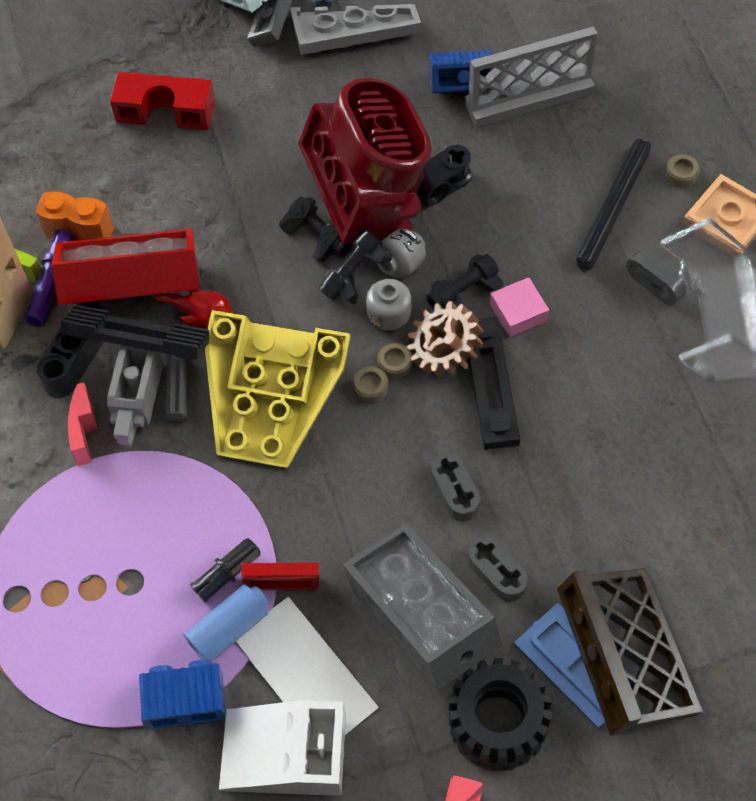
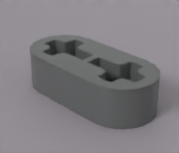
(656, 277)
(449, 490)
(503, 562)

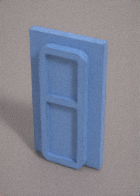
(556, 655)

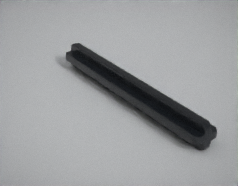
(613, 204)

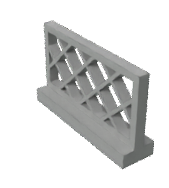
(535, 90)

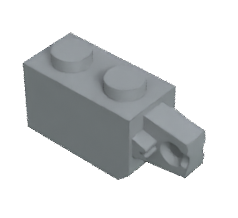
(133, 391)

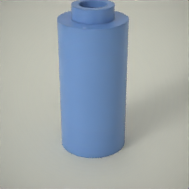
(227, 622)

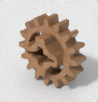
(445, 339)

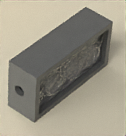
(423, 606)

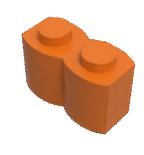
(80, 216)

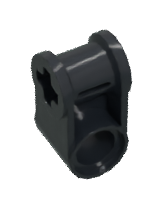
(445, 176)

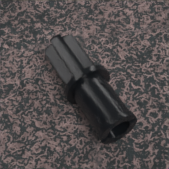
(225, 569)

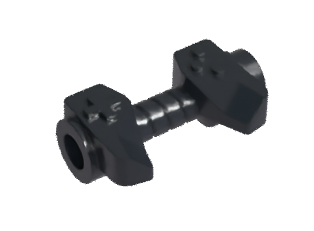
(304, 212)
(481, 272)
(339, 280)

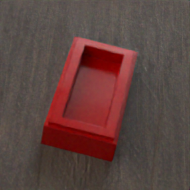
(281, 576)

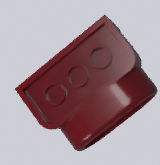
(367, 158)

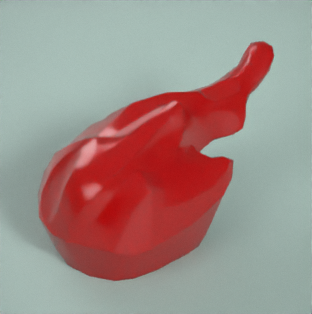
(198, 305)

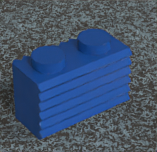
(452, 70)
(182, 695)

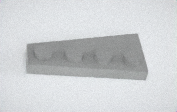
(354, 26)

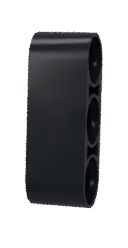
(67, 362)

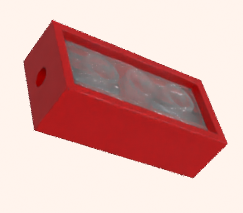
(125, 266)

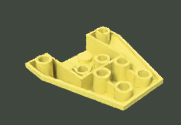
(268, 385)

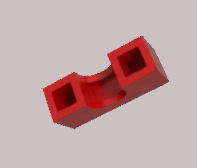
(140, 94)

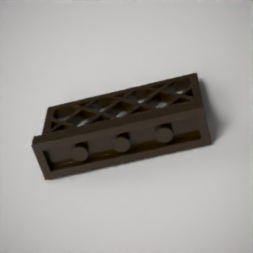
(603, 651)

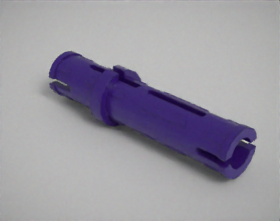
(45, 288)

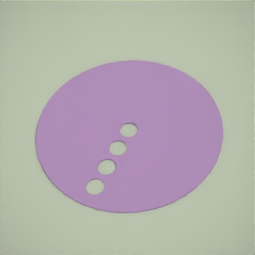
(101, 520)

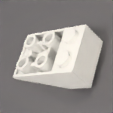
(284, 748)

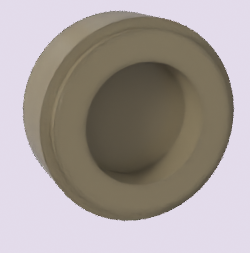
(682, 171)
(395, 360)
(370, 384)

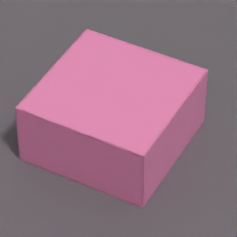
(519, 307)

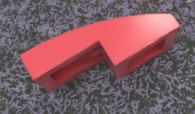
(80, 421)

